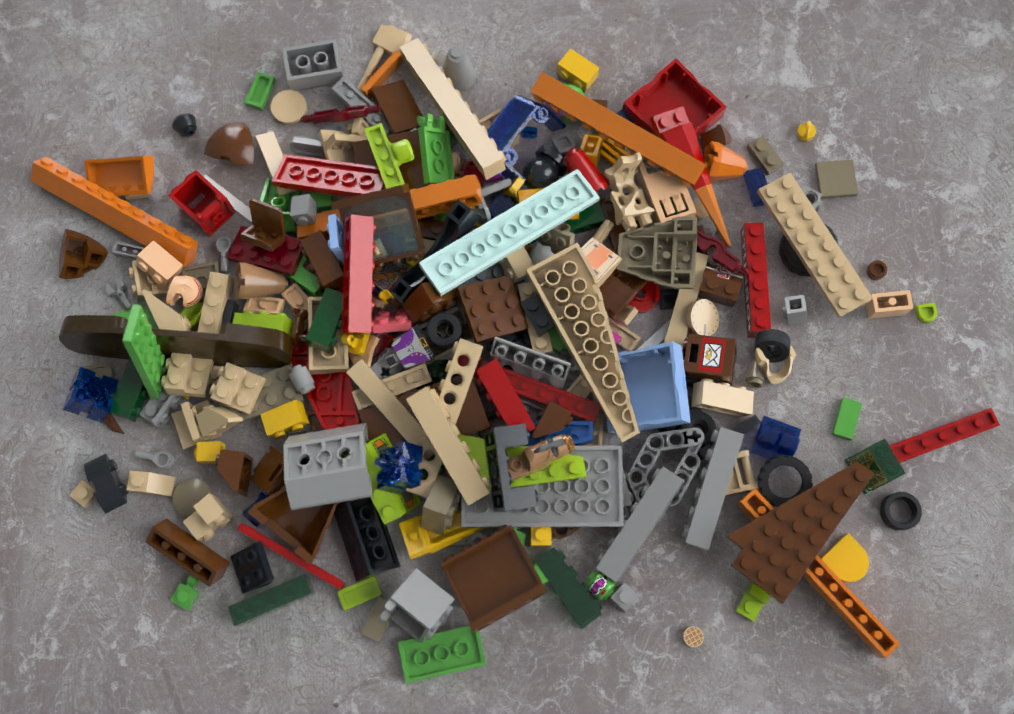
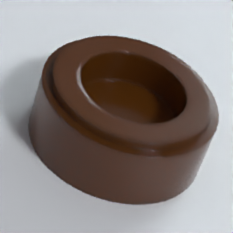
(877, 270)

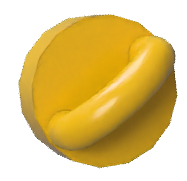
(806, 131)

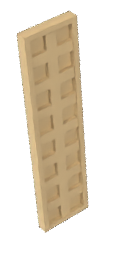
(814, 245)

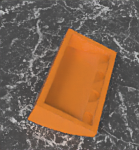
(122, 174)

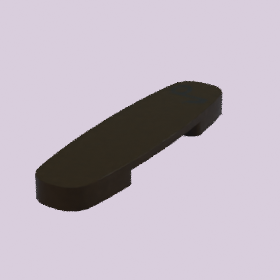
(234, 344)

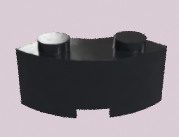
(109, 490)

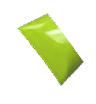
(193, 314)

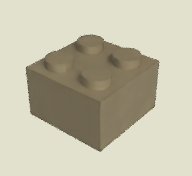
(441, 505)

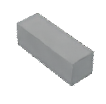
(126, 250)

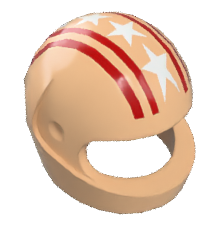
(185, 287)

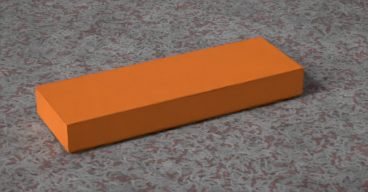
(382, 73)

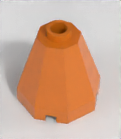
(723, 162)

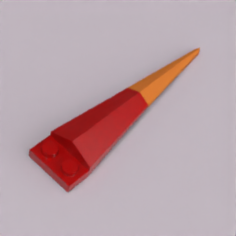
(679, 132)

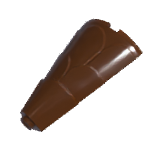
(299, 527)

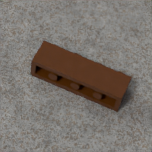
(187, 552)

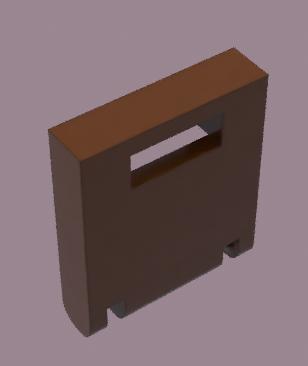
(267, 469)

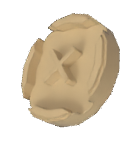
(288, 107)

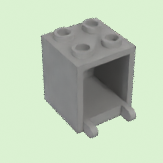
(418, 606)

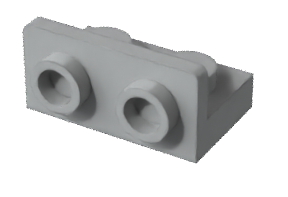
(158, 410)

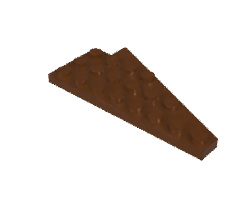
(788, 538)

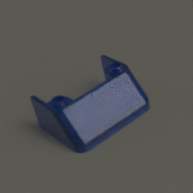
(512, 121)

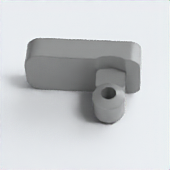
(307, 147)

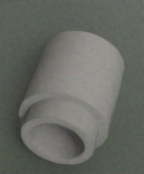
(302, 379)

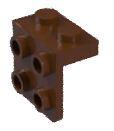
(267, 226)

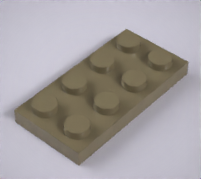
(275, 392)

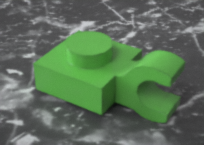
(186, 594)

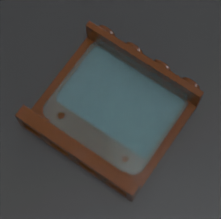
(395, 220)

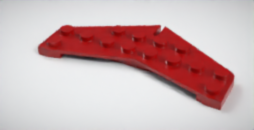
(332, 393)

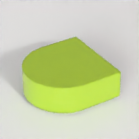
(926, 312)

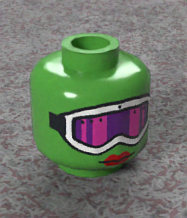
(600, 585)

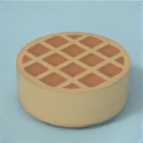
(693, 636)

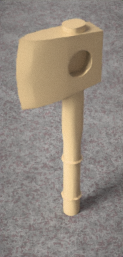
(386, 40)

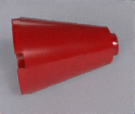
(579, 160)

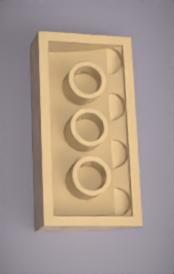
(320, 361)

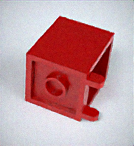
(210, 211)

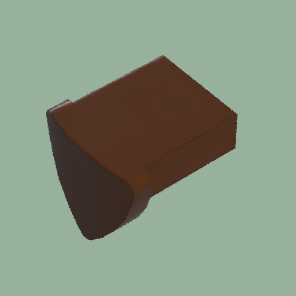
(717, 134)

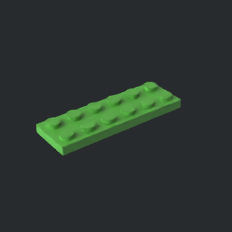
(145, 351)

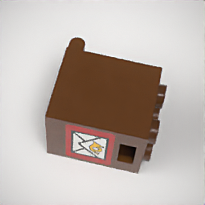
(714, 359)

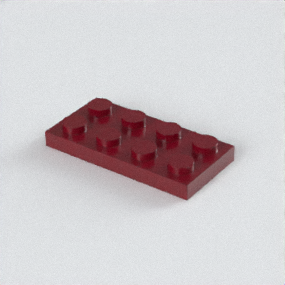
(283, 259)

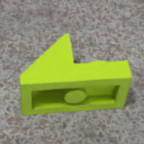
(752, 602)

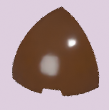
(232, 143)
(79, 255)

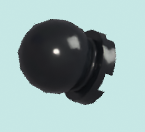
(543, 169)

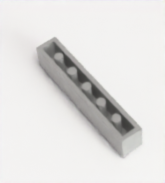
(713, 487)
(640, 524)

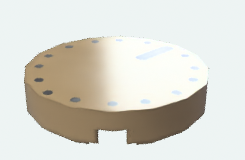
(703, 317)

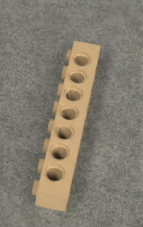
(467, 372)

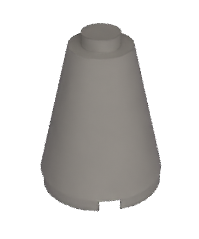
(459, 68)

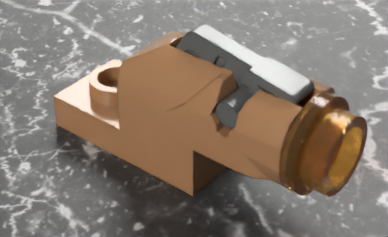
(539, 456)

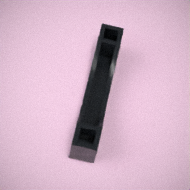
(456, 225)

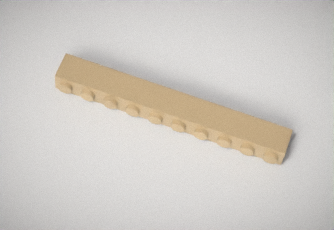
(450, 105)

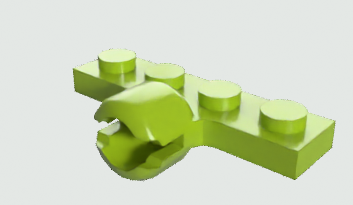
(388, 155)

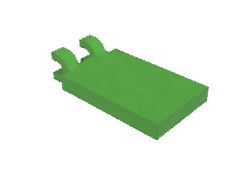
(435, 149)

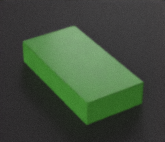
(260, 91)
(846, 418)

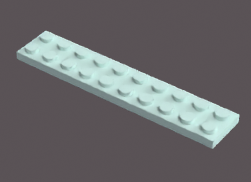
(508, 232)

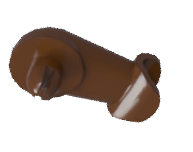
(298, 334)

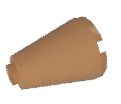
(257, 282)

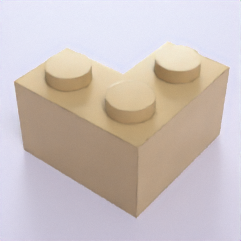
(208, 517)

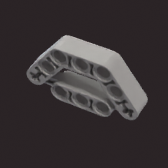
(655, 453)

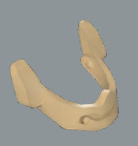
(785, 371)

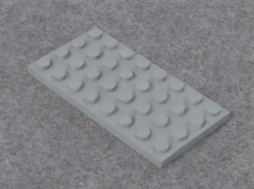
(567, 503)

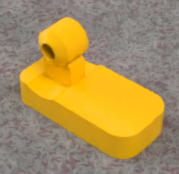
(511, 191)
(355, 343)

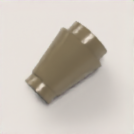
(755, 375)

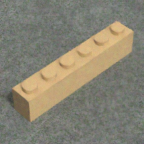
(448, 445)

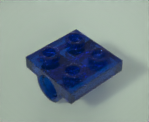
(775, 439)

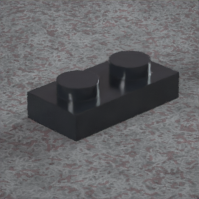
(537, 315)

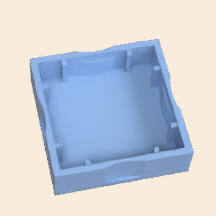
(656, 386)

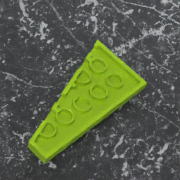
(566, 468)

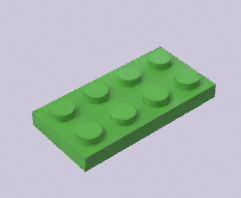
(442, 654)

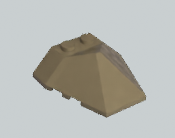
(661, 252)

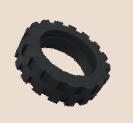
(770, 465)

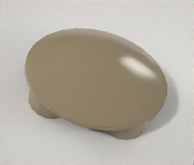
(188, 494)

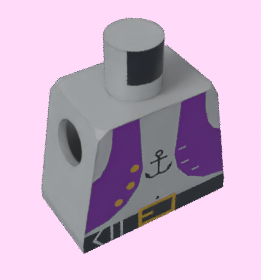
(410, 350)

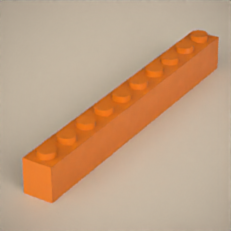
(618, 129)
(427, 202)
(112, 210)
(833, 590)

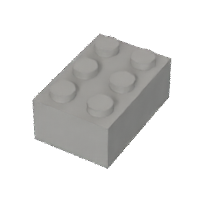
(312, 64)

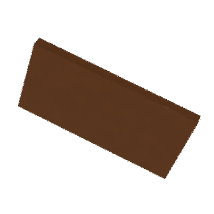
(471, 418)

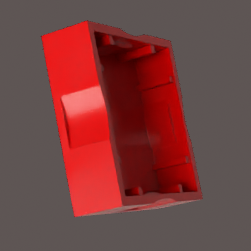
(670, 90)

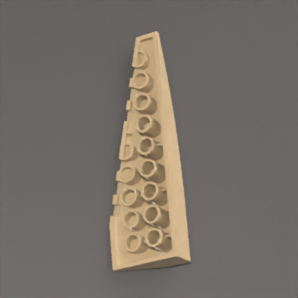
(577, 309)

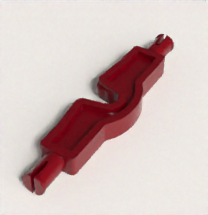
(335, 116)
(721, 254)

